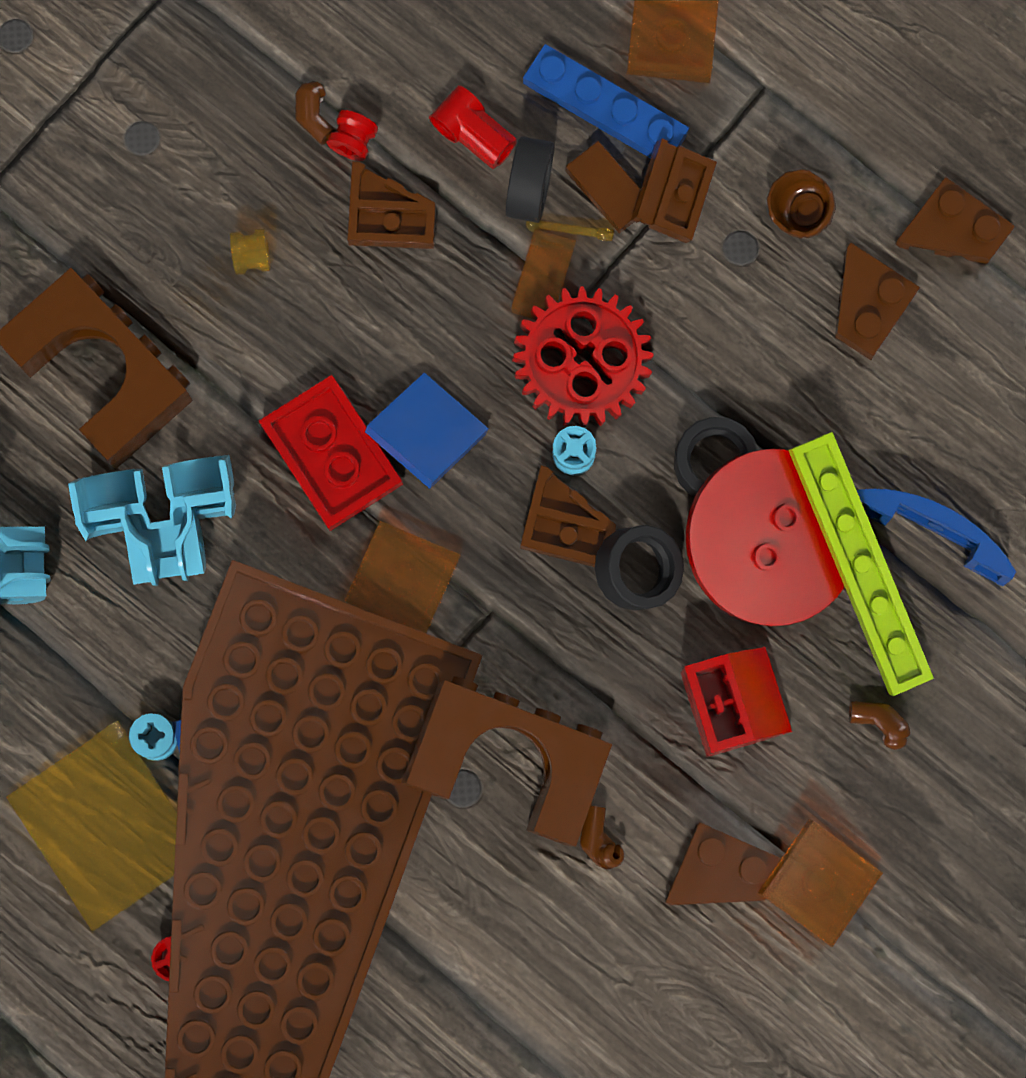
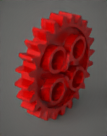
(610, 330)

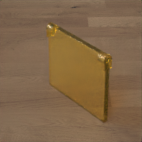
(101, 825)

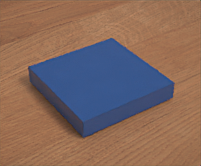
(426, 430)

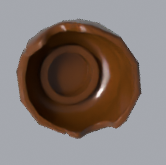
(801, 203)

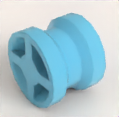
(574, 442)
(161, 737)

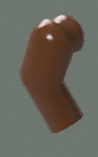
(307, 111)
(885, 718)
(596, 841)

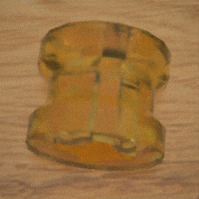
(250, 251)

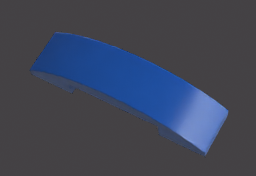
(985, 554)

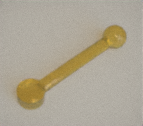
(603, 234)

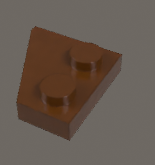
(388, 214)
(956, 225)
(870, 301)
(564, 522)
(720, 870)

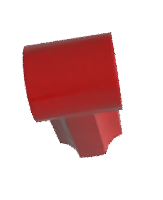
(464, 120)

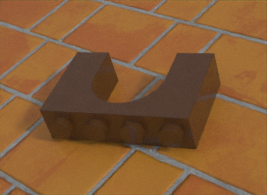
(74, 312)
(570, 757)

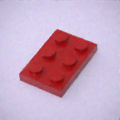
(330, 452)

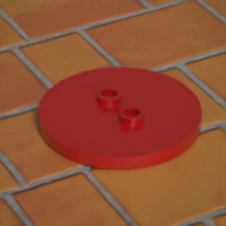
(760, 542)

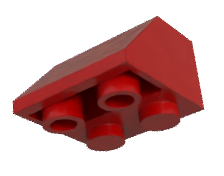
(735, 700)

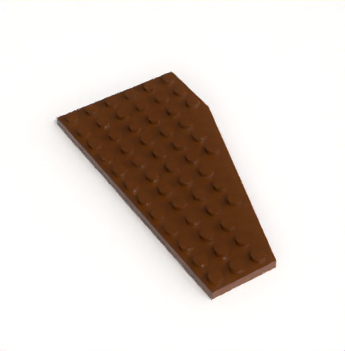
(290, 821)

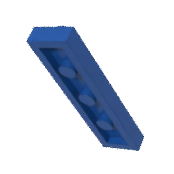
(602, 102)

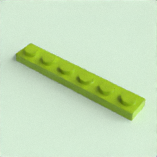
(861, 564)

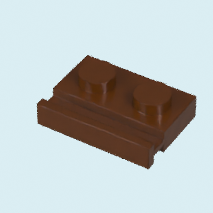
(674, 191)

